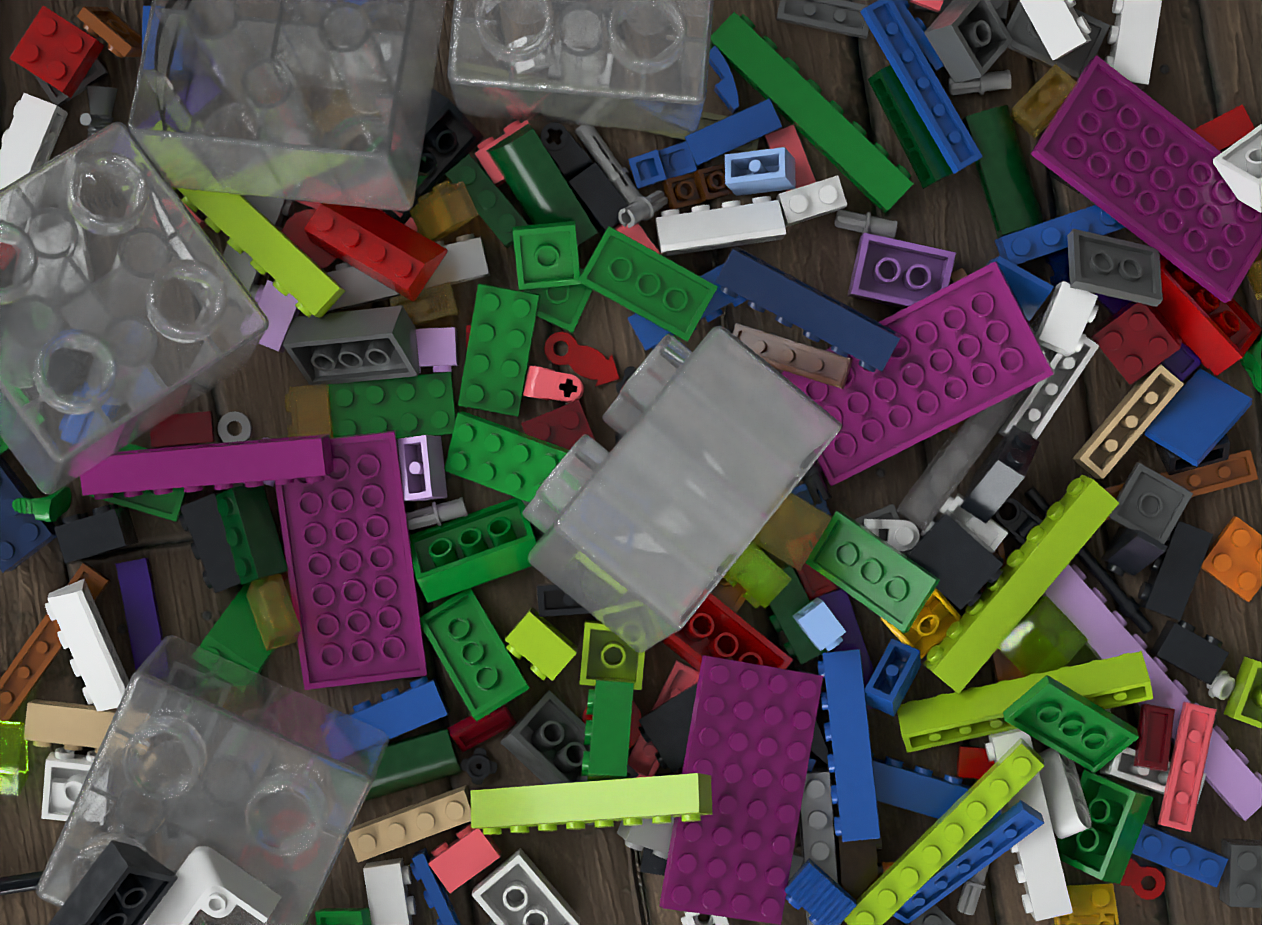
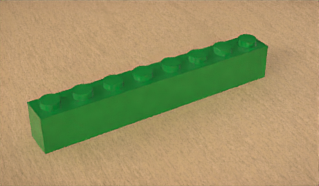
(810, 112)

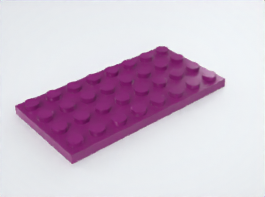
(1152, 178)
(952, 361)
(353, 567)
(755, 741)

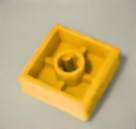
(930, 624)

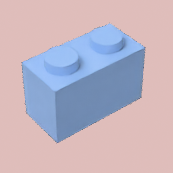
(760, 171)
(820, 625)

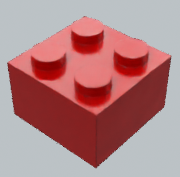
(57, 51)

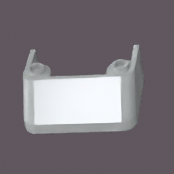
(215, 886)

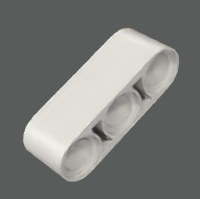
(1063, 794)

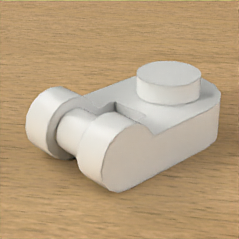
(900, 533)

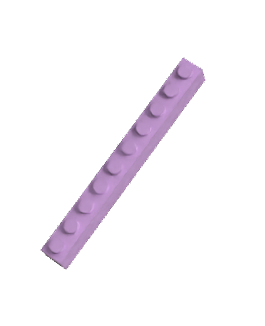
(1108, 638)

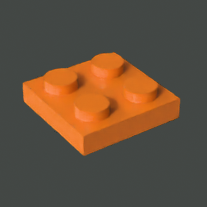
(1236, 559)

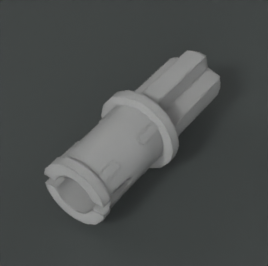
(988, 82)
(642, 208)
(865, 223)
(436, 513)
(971, 892)

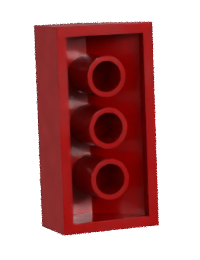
(376, 246)
(1210, 328)
(723, 634)

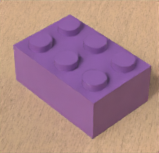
(898, 271)

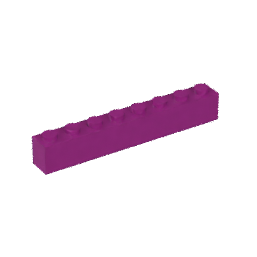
(210, 465)

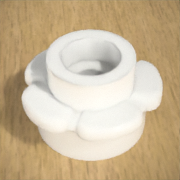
(1221, 686)

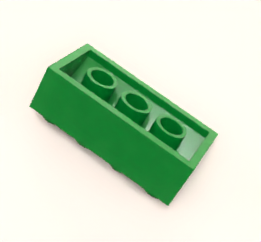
(472, 549)

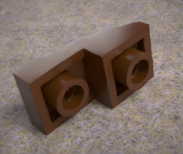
(696, 187)

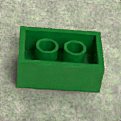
(607, 731)
(1116, 823)

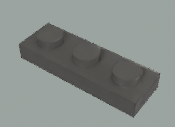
(826, 15)

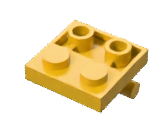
(1090, 906)

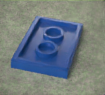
(1198, 417)

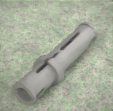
(608, 163)

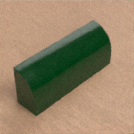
(909, 128)
(1003, 171)
(539, 182)
(415, 763)

